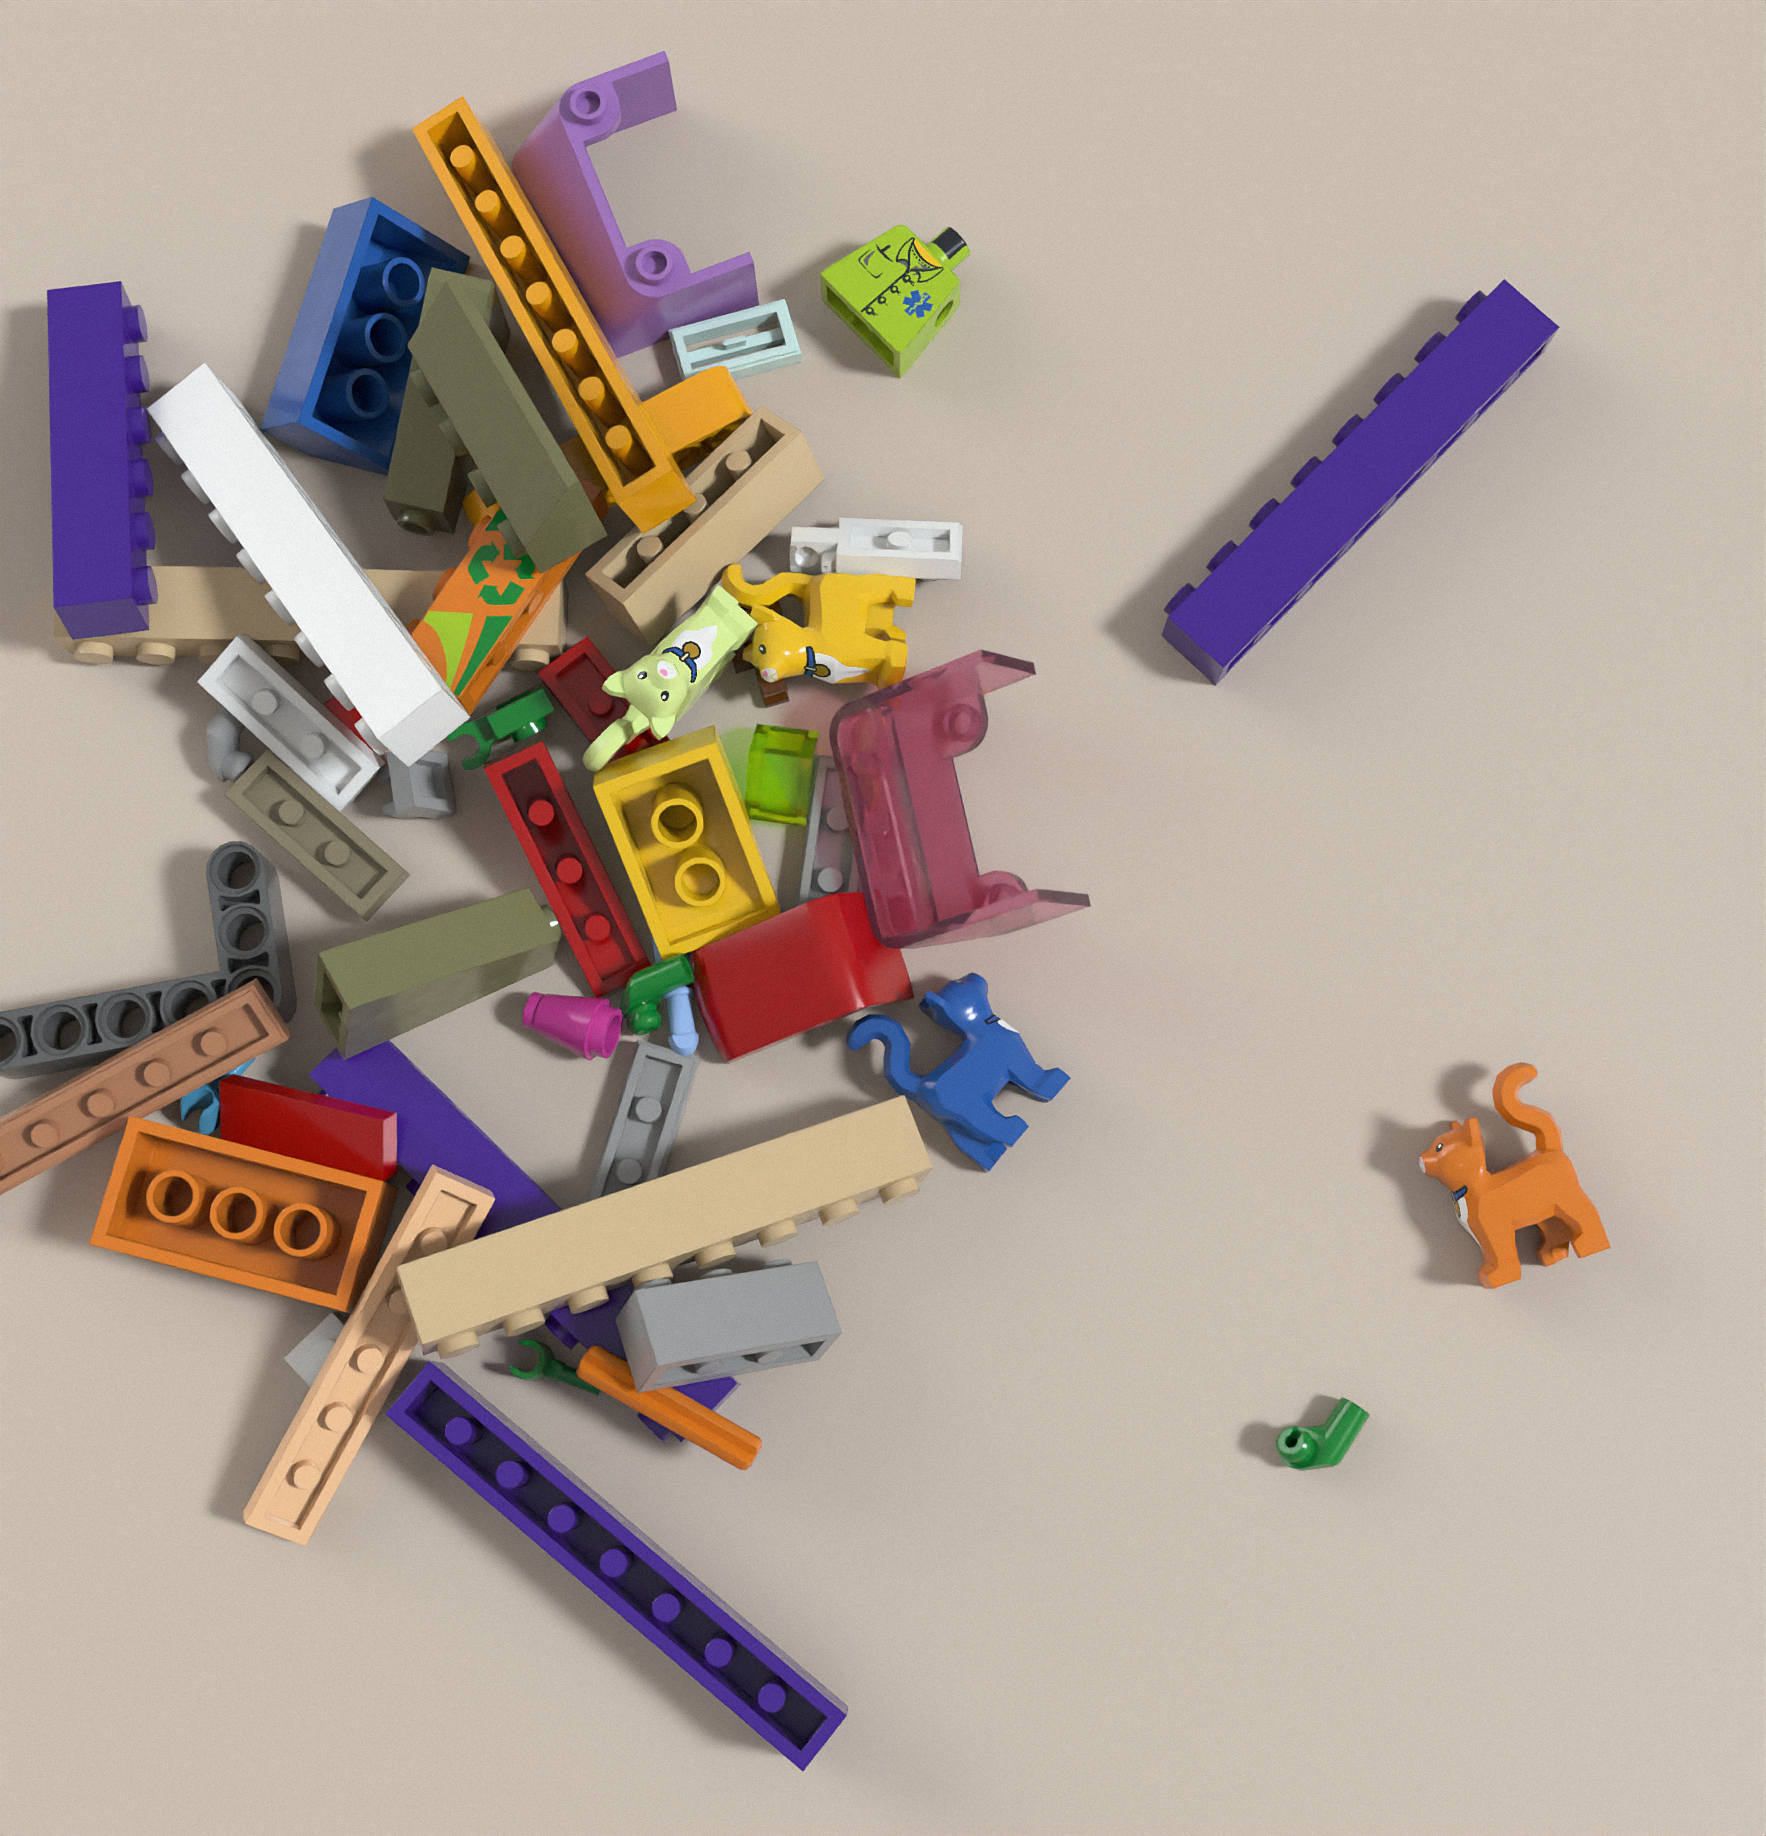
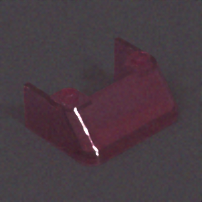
(909, 812)

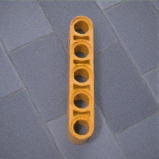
(689, 417)

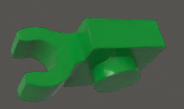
(517, 716)

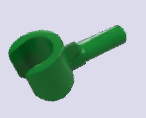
(551, 1368)

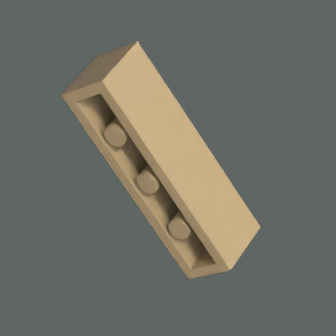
(740, 498)

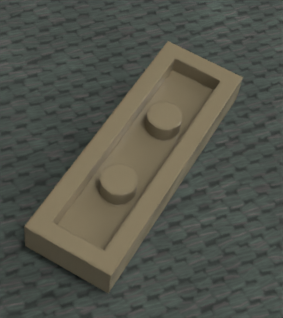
(317, 835)

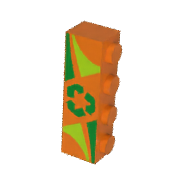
(487, 607)

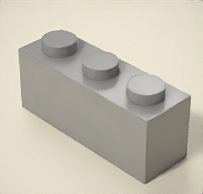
(726, 1324)

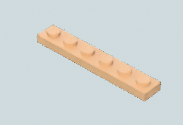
(361, 1365)

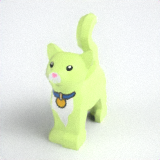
(674, 674)

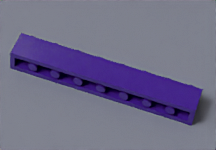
(1358, 481)
(441, 1134)
(619, 1563)

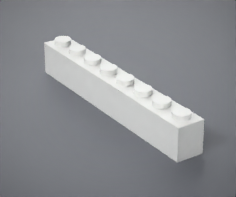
(308, 567)

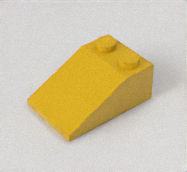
(686, 841)

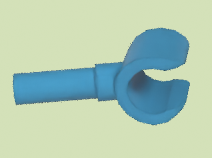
(208, 1099)

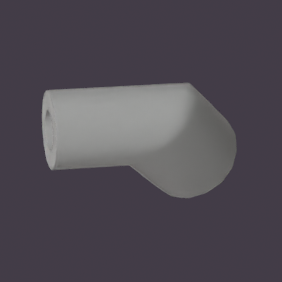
(224, 753)

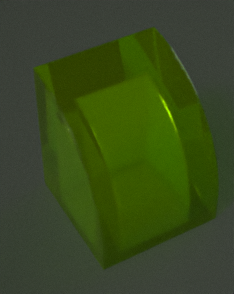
(780, 774)

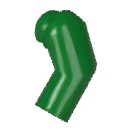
(1325, 1444)

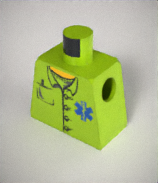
(897, 292)

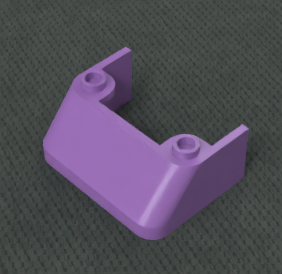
(633, 289)

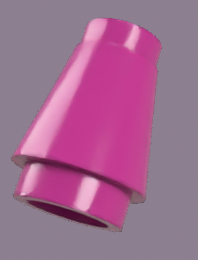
(575, 1022)

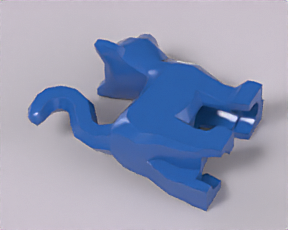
(966, 1082)

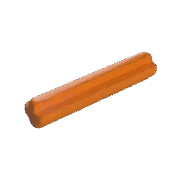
(671, 1409)

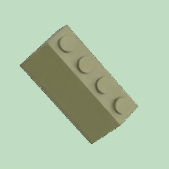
(502, 433)

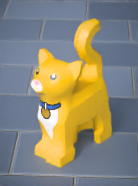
(845, 623)

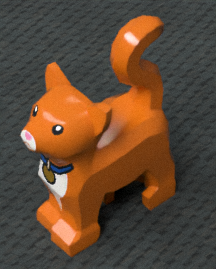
(1531, 1191)

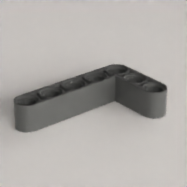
(166, 1002)

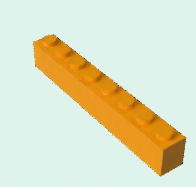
(554, 317)

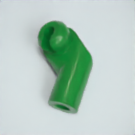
(646, 989)

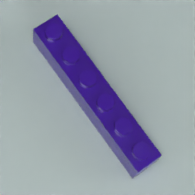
(99, 461)

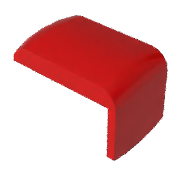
(794, 975)

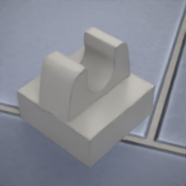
(419, 789)

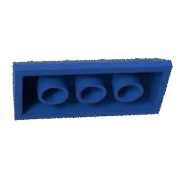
(349, 347)

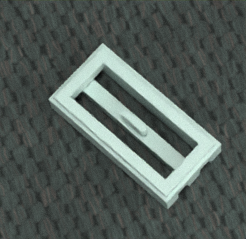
(733, 323)

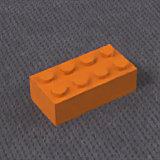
(243, 1215)

